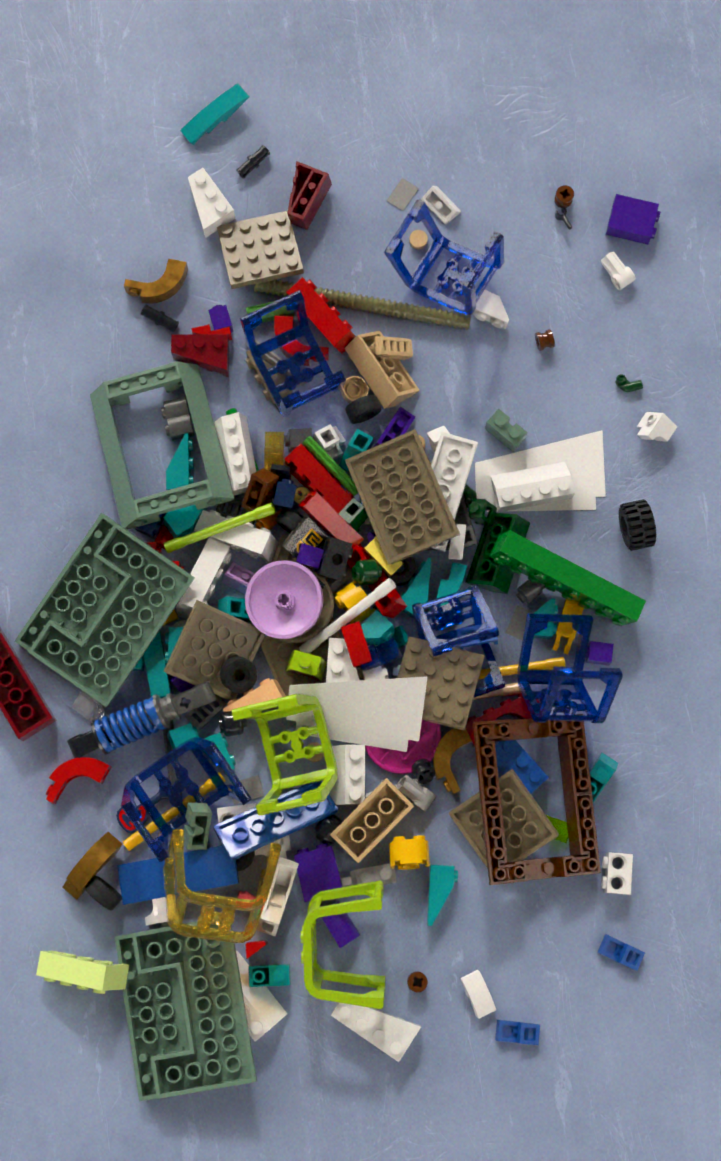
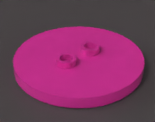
(401, 762)

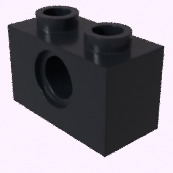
(343, 550)

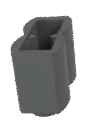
(178, 418)

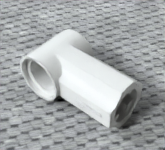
(620, 275)

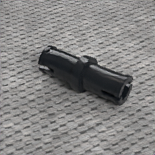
(253, 161)
(159, 318)

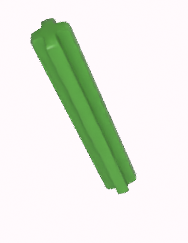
(331, 465)

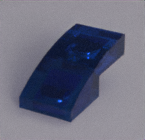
(383, 654)

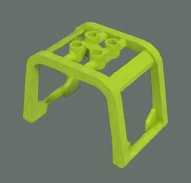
(290, 706)
(314, 973)

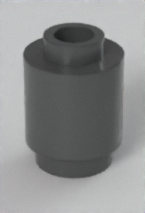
(529, 591)

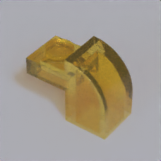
(274, 449)

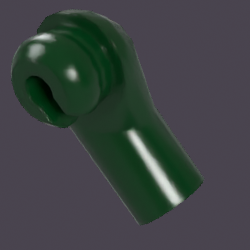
(625, 385)
(469, 495)

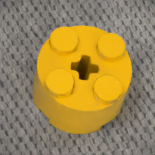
(349, 597)
(409, 853)

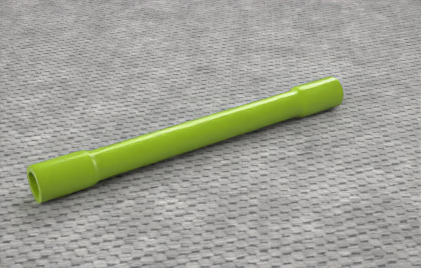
(181, 542)

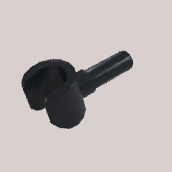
(563, 217)

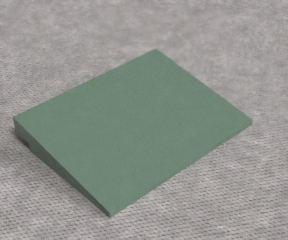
(104, 609)
(184, 1013)

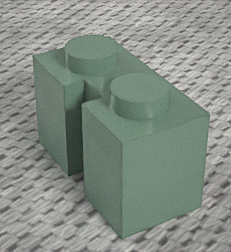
(507, 434)
(199, 821)

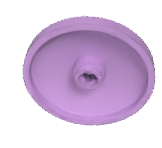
(284, 599)

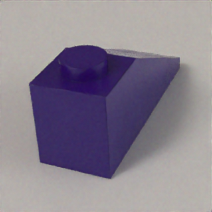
(397, 426)

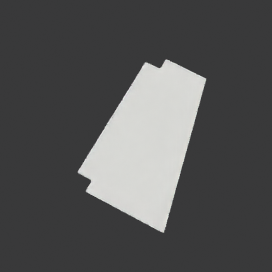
(582, 457)
(368, 711)

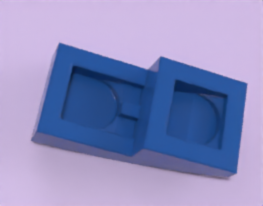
(621, 952)
(517, 1032)

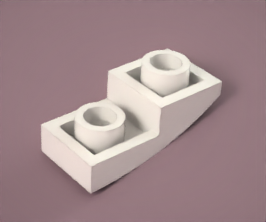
(478, 993)

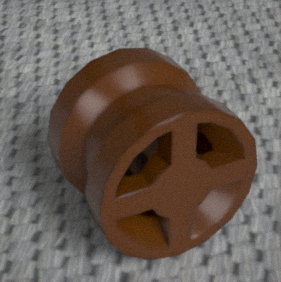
(563, 201)
(544, 340)
(415, 983)

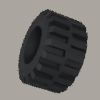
(637, 525)

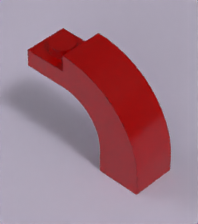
(285, 323)
(75, 768)

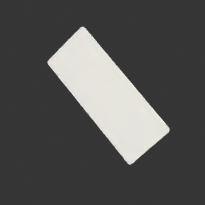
(457, 544)

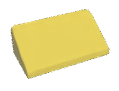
(375, 551)

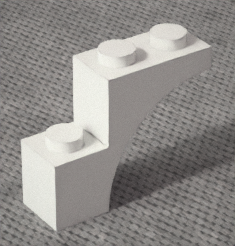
(278, 897)

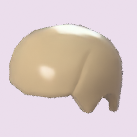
(354, 388)

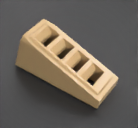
(402, 352)

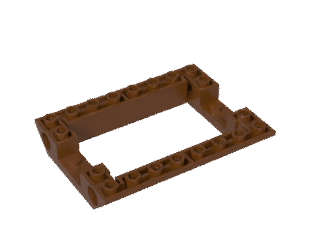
(577, 800)

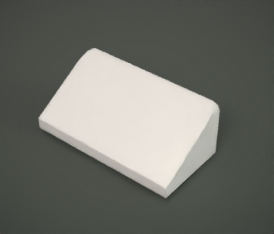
(440, 205)

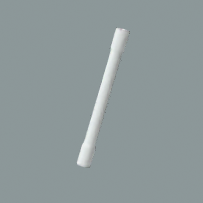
(381, 591)

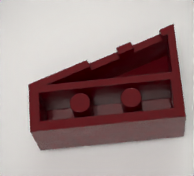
(307, 194)
(204, 350)

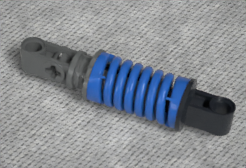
(139, 721)

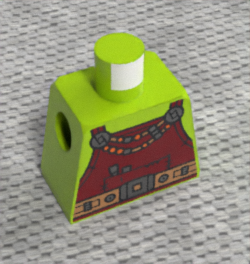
(306, 665)

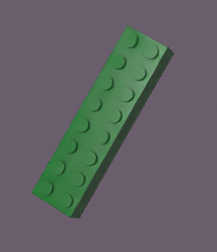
(567, 578)

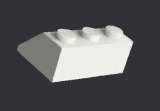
(350, 782)

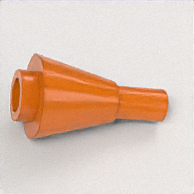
(267, 522)

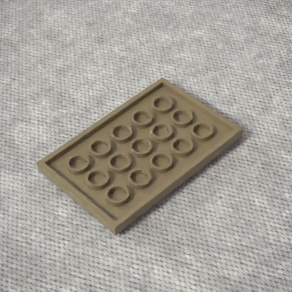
(402, 497)

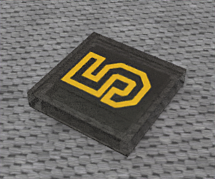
(307, 533)

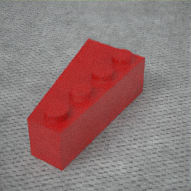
(324, 317)
(316, 478)

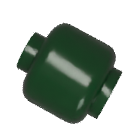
(366, 572)

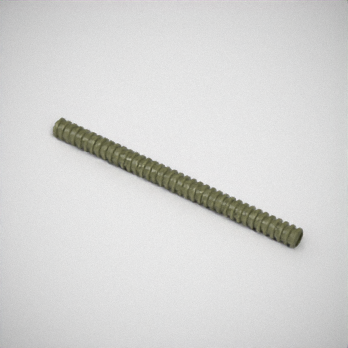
(375, 305)

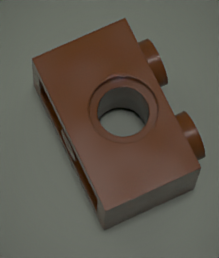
(260, 489)

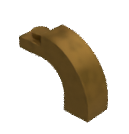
(164, 287)
(441, 762)
(91, 864)

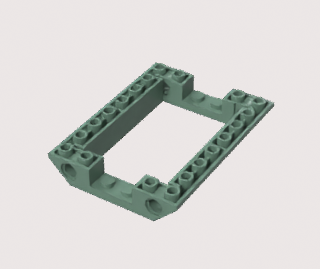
(203, 493)

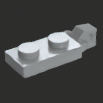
(371, 874)

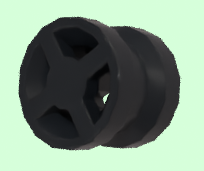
(423, 771)

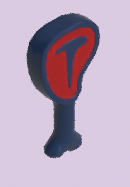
(125, 822)

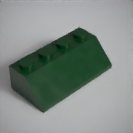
(483, 569)

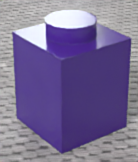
(220, 317)
(599, 653)

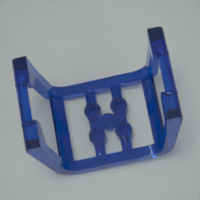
(462, 283)
(332, 382)
(450, 615)
(559, 701)
(197, 745)

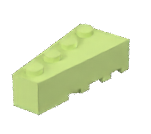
(82, 971)

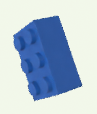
(513, 756)

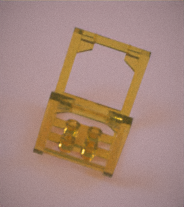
(174, 872)

